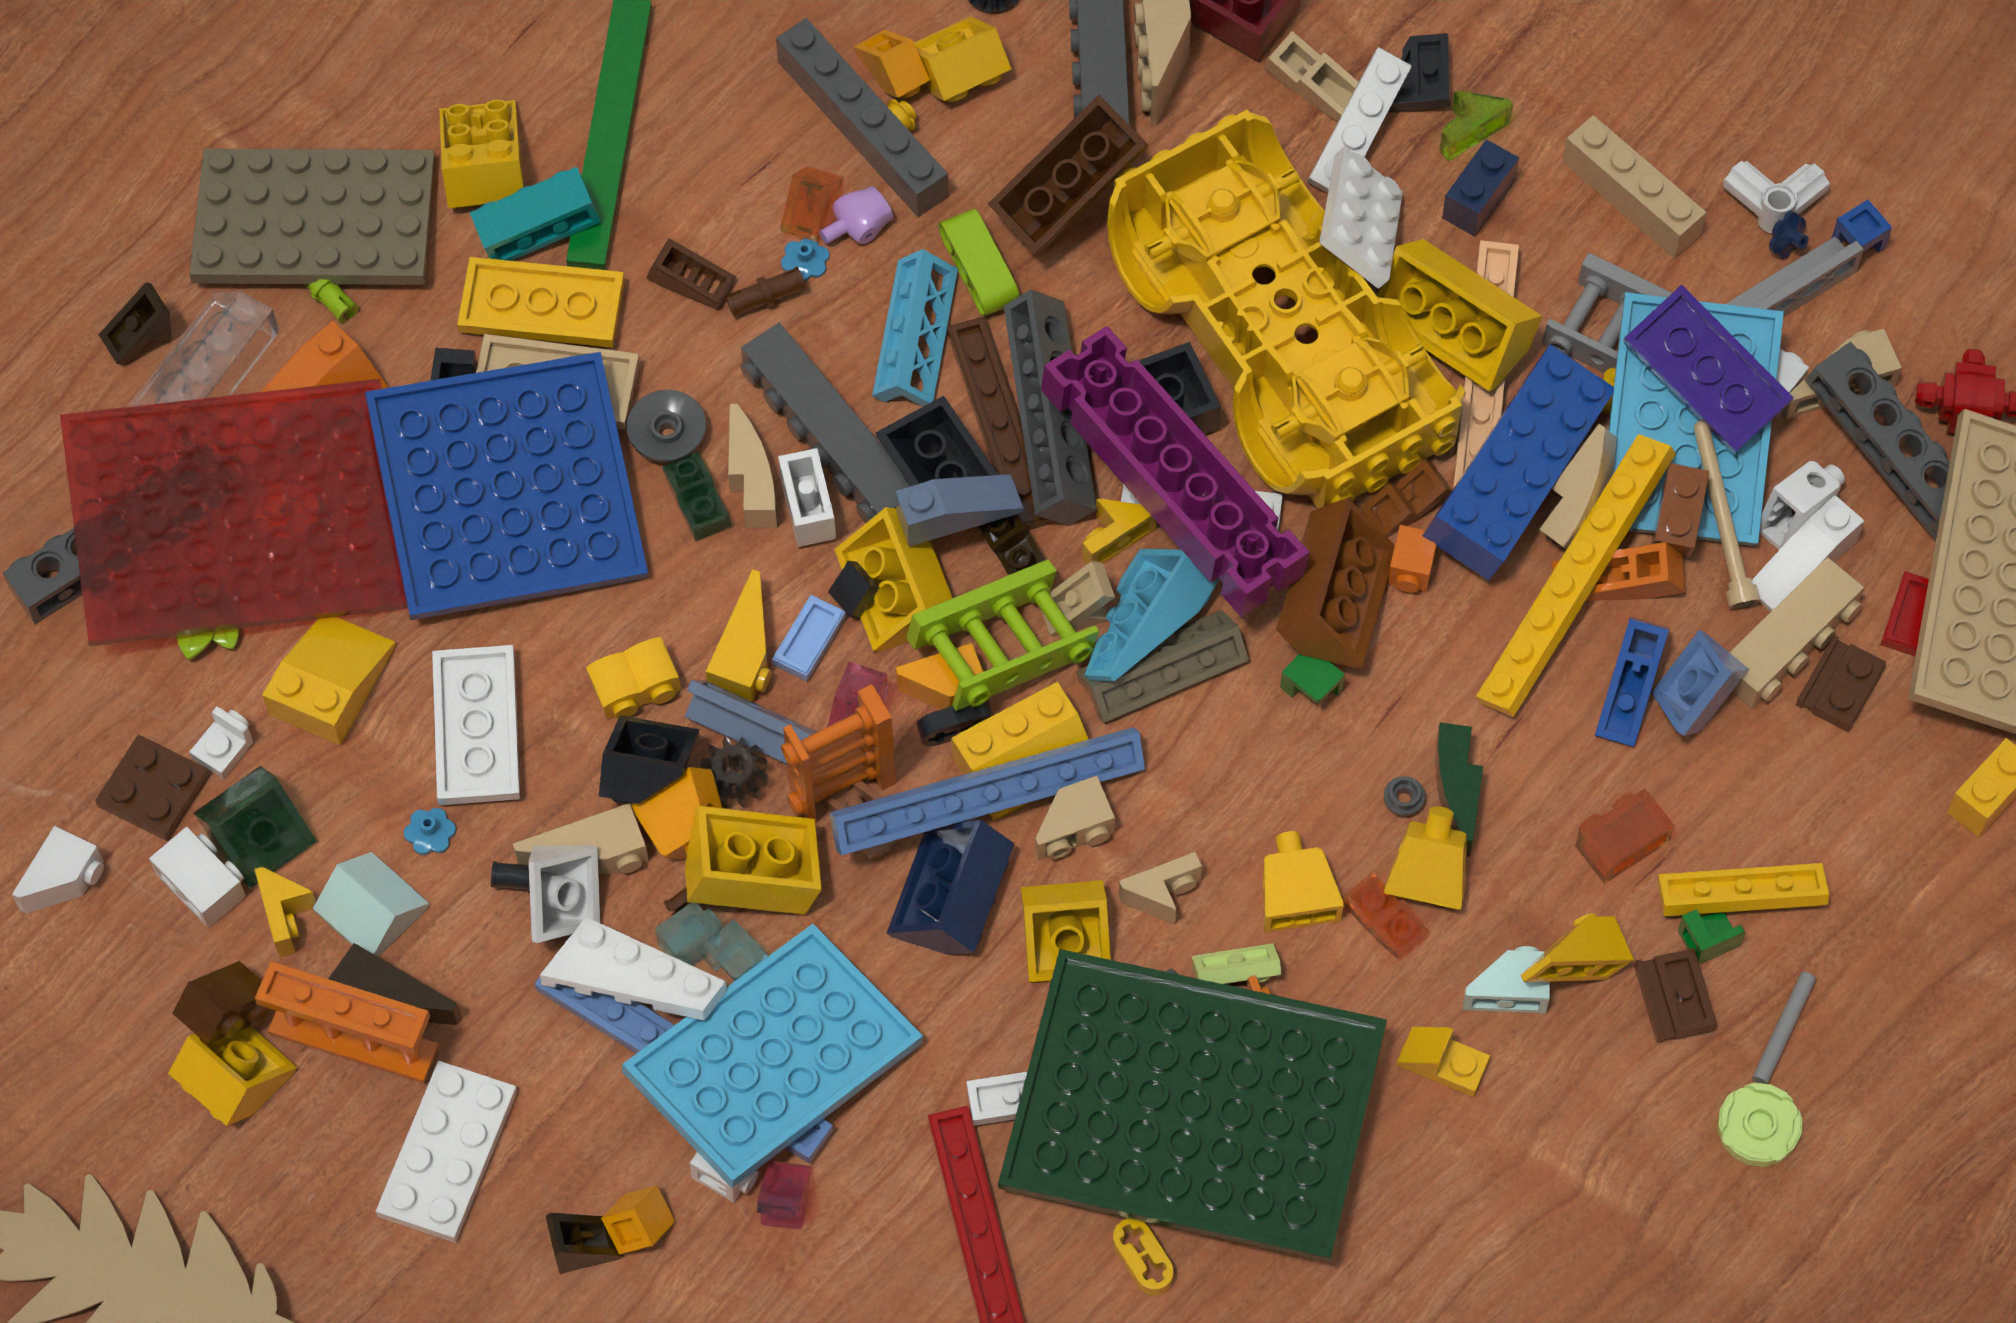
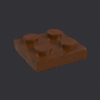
(152, 787)

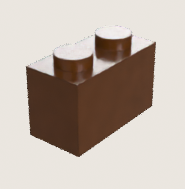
(221, 1003)

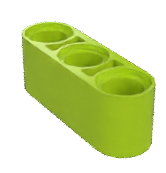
(978, 261)

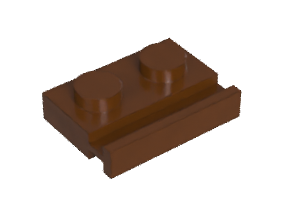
(1841, 683)
(1675, 995)

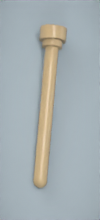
(1741, 590)

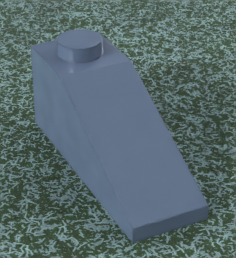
(954, 505)

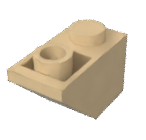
(1075, 818)

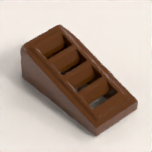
(686, 258)

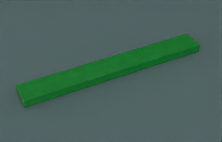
(611, 128)

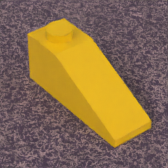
(741, 653)
(1585, 952)

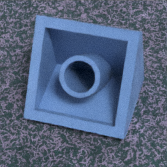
(1698, 683)

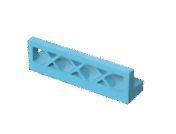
(907, 322)

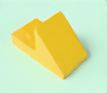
(1123, 525)
(281, 901)
(1443, 1060)

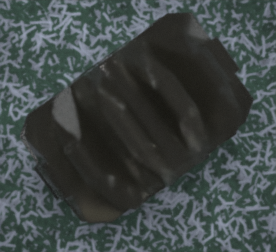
(736, 758)

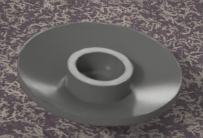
(666, 411)

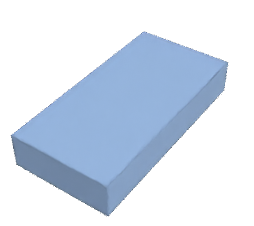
(809, 638)

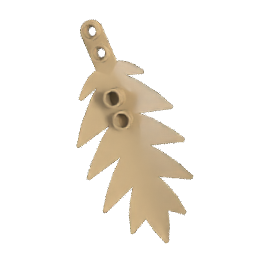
(134, 1282)

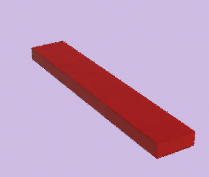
(975, 1216)

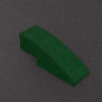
(1456, 780)

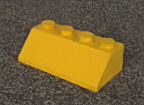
(1460, 313)

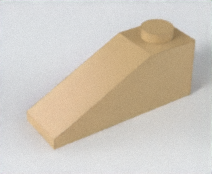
(1883, 361)
(612, 831)

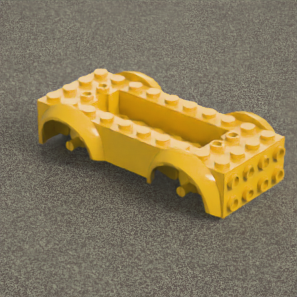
(1308, 415)

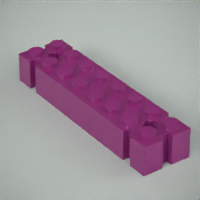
(1174, 471)

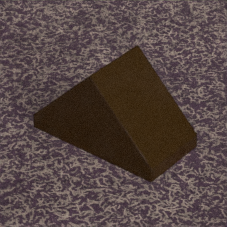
(580, 1241)

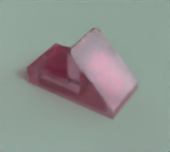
(784, 1195)

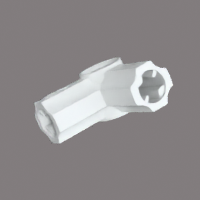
(1773, 200)

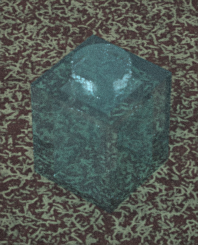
(686, 932)

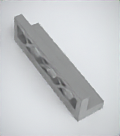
(1804, 278)

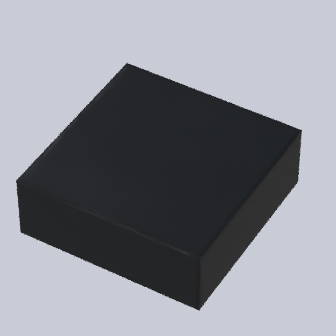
(853, 589)

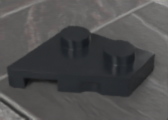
(1429, 76)

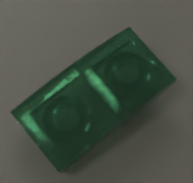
(696, 496)

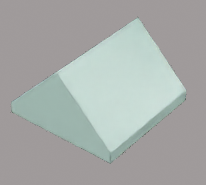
(369, 903)

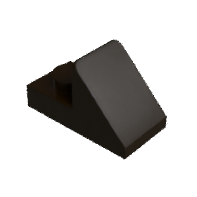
(136, 324)

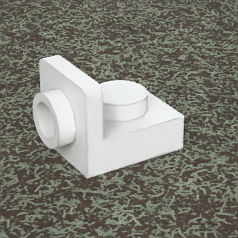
(223, 742)
(707, 1176)

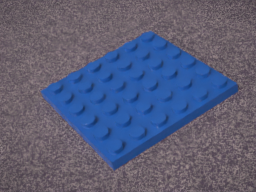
(505, 485)

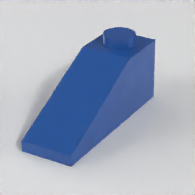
(1632, 681)

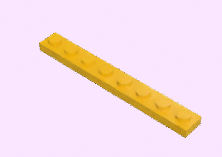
(1575, 575)

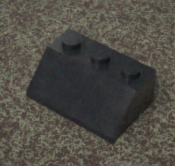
(933, 445)

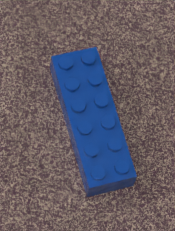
(1519, 462)

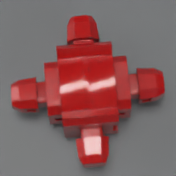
(1971, 388)

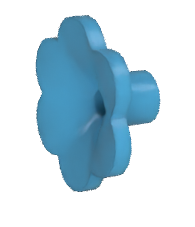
(807, 256)
(431, 837)

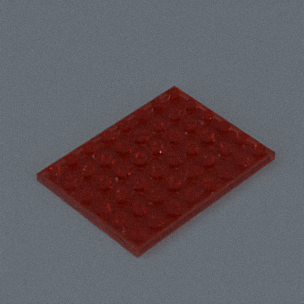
(229, 513)

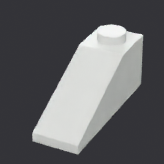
(1823, 535)

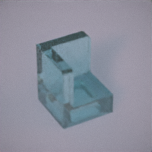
(733, 951)

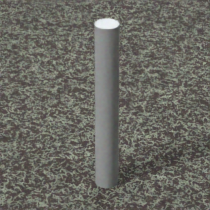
(1784, 1028)

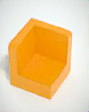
(638, 1219)

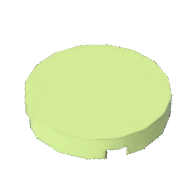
(1759, 1124)

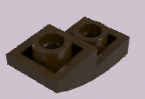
(1012, 543)

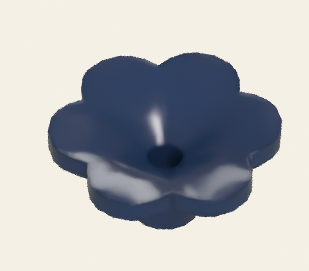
(1788, 235)

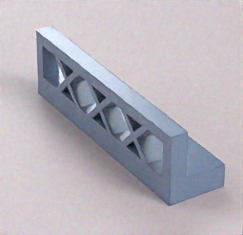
(740, 718)

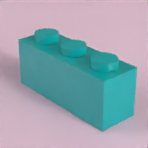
(535, 216)

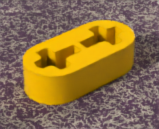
(1135, 1263)

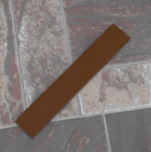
(994, 408)

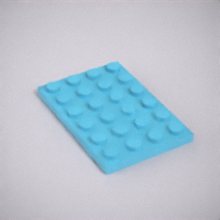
(1651, 409)
(772, 1055)

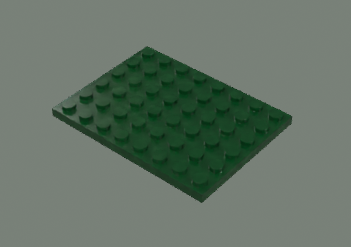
(1194, 1105)

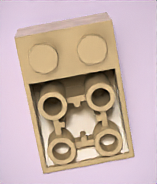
(1163, 50)

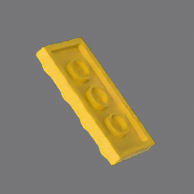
(541, 302)

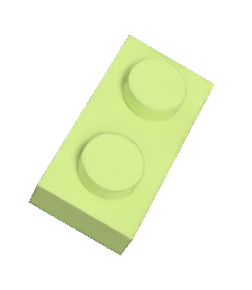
(1238, 964)

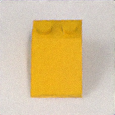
(327, 677)

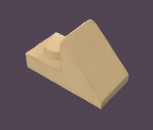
(1083, 597)
(1152, 888)

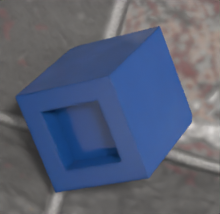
(1863, 225)

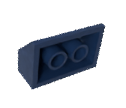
(951, 887)

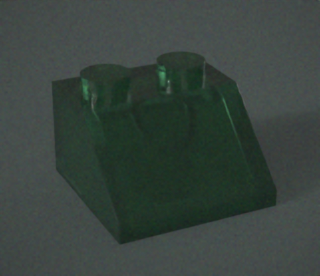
(255, 825)

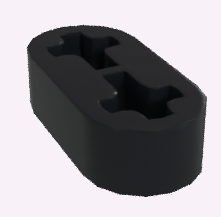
(946, 723)

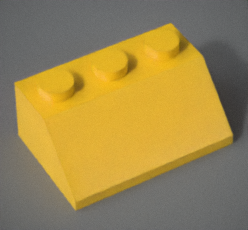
(906, 577)
(1022, 730)
(752, 860)

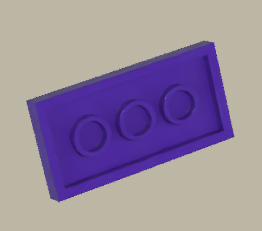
(1708, 369)

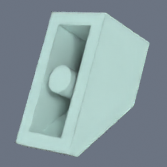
(1503, 989)

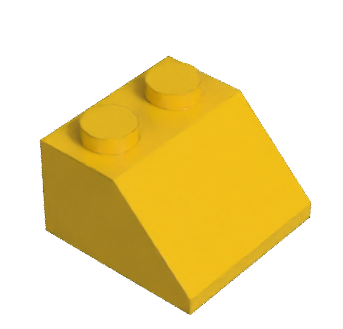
(962, 58)
(1066, 919)
(231, 1074)

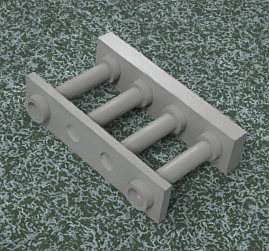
(1598, 279)

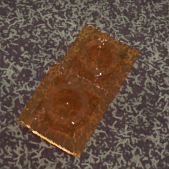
(1383, 916)

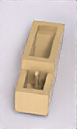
(1312, 75)
(750, 471)
(1581, 486)

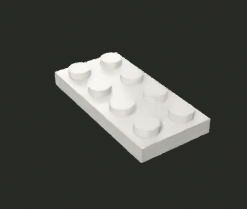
(1361, 216)
(476, 725)
(446, 1151)

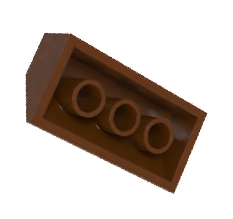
(1068, 175)

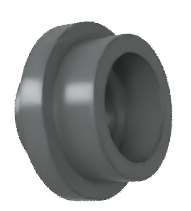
(1408, 786)

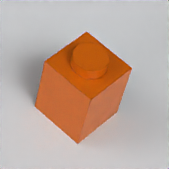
(1411, 560)

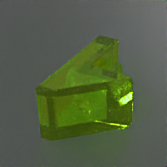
(1477, 119)

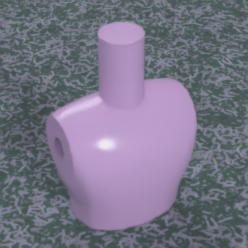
(859, 215)

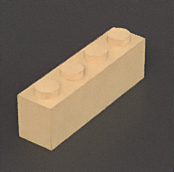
(1634, 186)
(1794, 629)

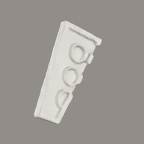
(623, 967)

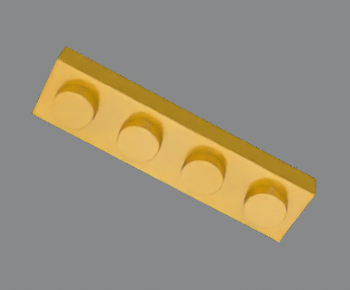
(1743, 889)

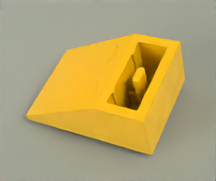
(480, 152)

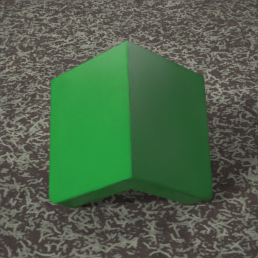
(1312, 677)
(1709, 934)

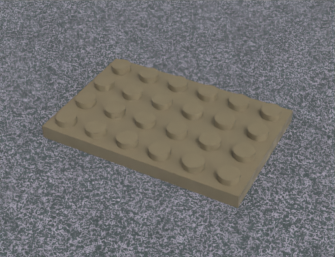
(313, 216)

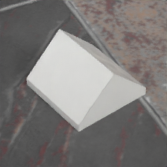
(562, 889)

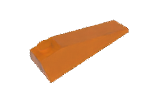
(325, 360)

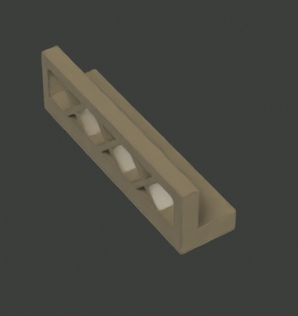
(1178, 662)

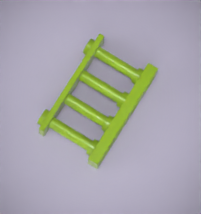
(1001, 600)

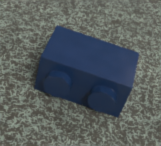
(1480, 187)

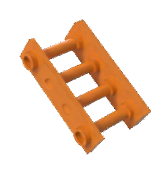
(840, 755)
(347, 1022)

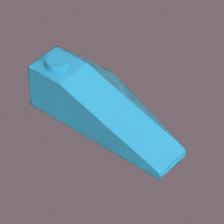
(1156, 599)

